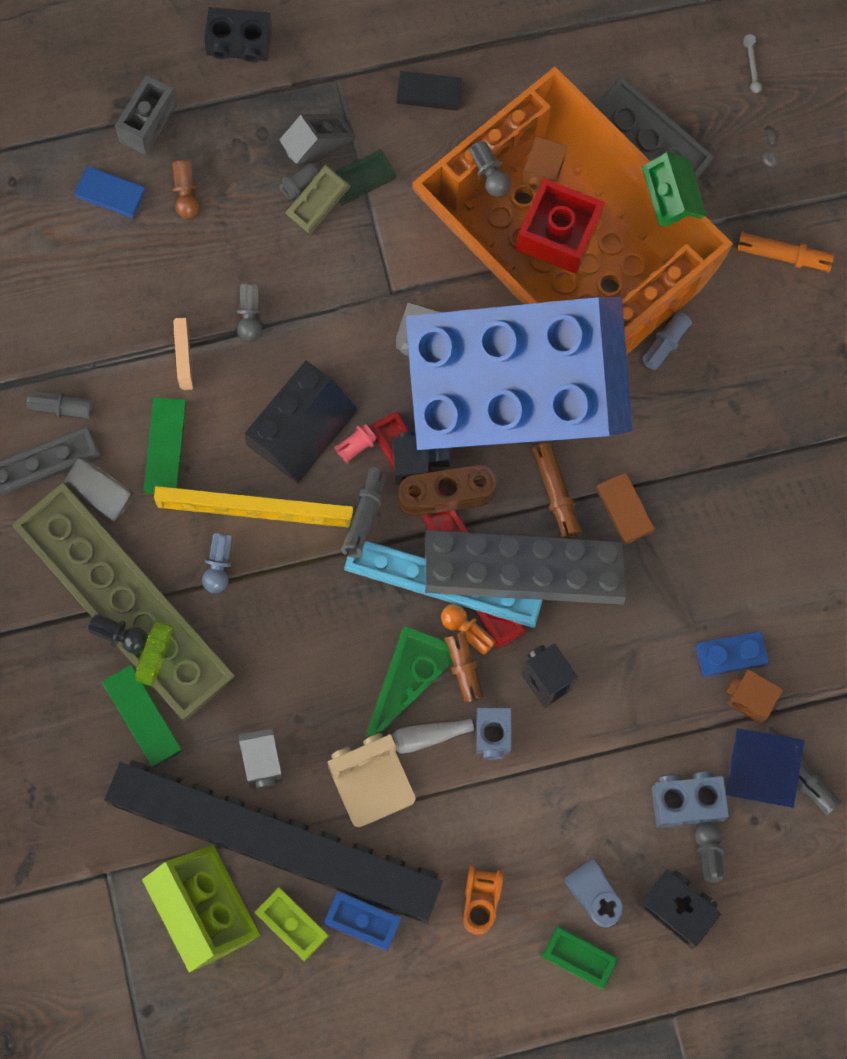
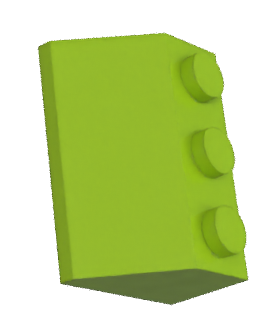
(200, 907)

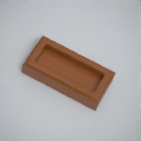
(625, 508)

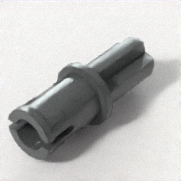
(59, 404)

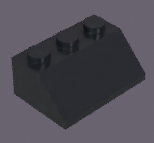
(300, 422)

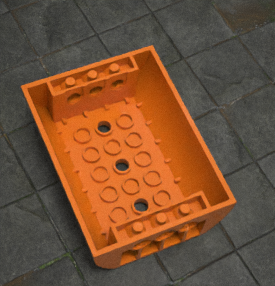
(652, 264)

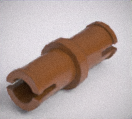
(464, 666)

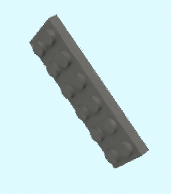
(524, 567)

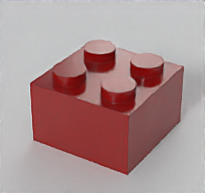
(560, 225)

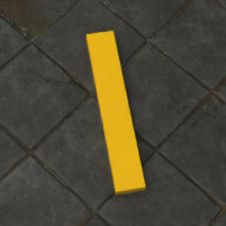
(253, 507)

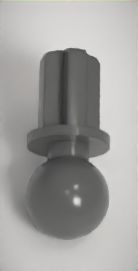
(497, 182)
(249, 328)
(710, 852)

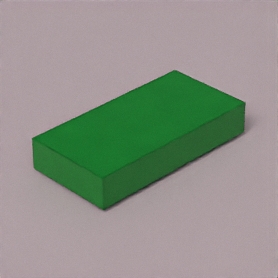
(580, 957)

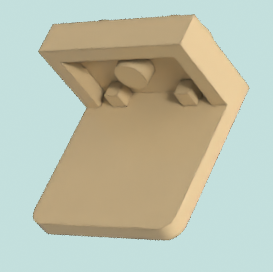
(371, 780)

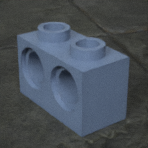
(691, 809)

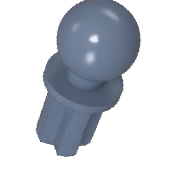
(216, 579)

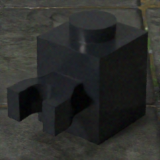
(410, 461)

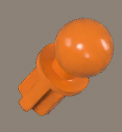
(455, 618)

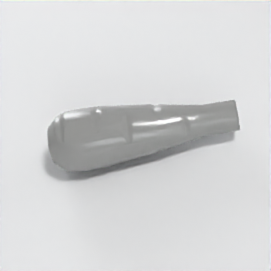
(418, 737)

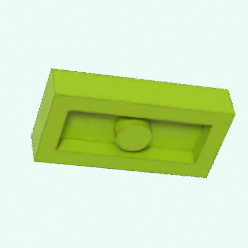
(291, 924)

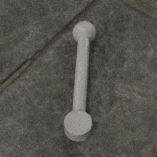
(749, 42)

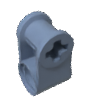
(590, 889)

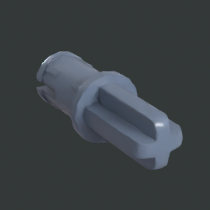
(666, 340)

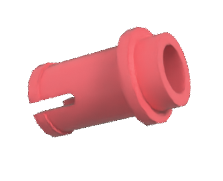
(356, 443)

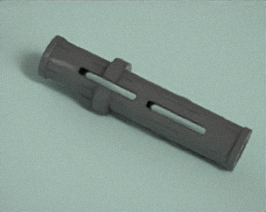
(368, 501)
(814, 787)

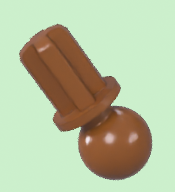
(186, 205)

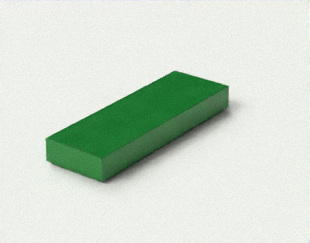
(164, 444)
(142, 717)

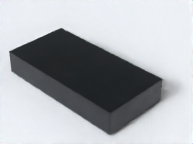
(429, 90)

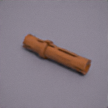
(561, 503)

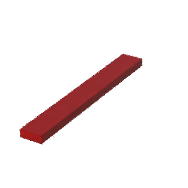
(391, 426)

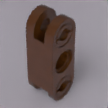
(461, 479)

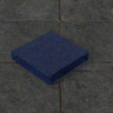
(765, 767)

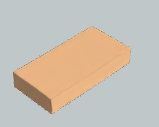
(183, 354)

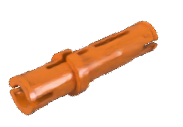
(785, 252)

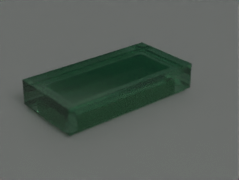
(366, 175)

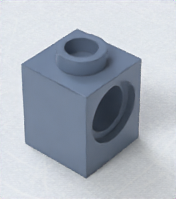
(496, 718)

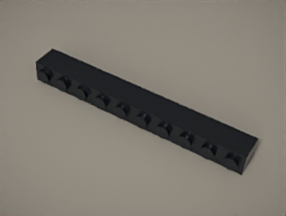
(273, 841)

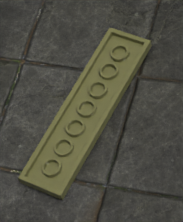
(115, 588)

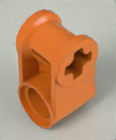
(482, 893)

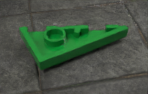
(413, 667)

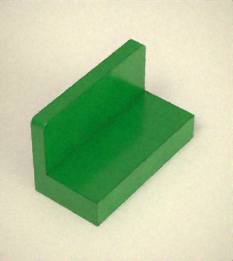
(673, 189)

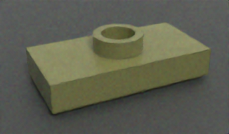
(317, 199)

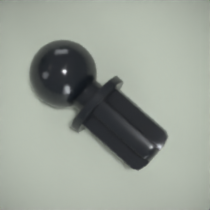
(132, 639)

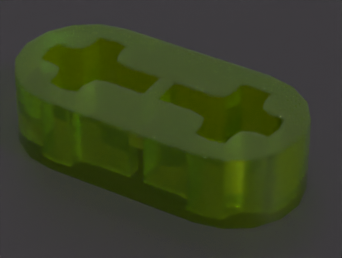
(154, 653)

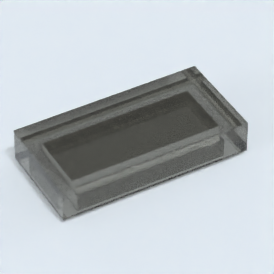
(98, 488)

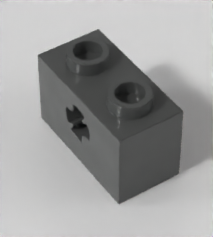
(146, 115)

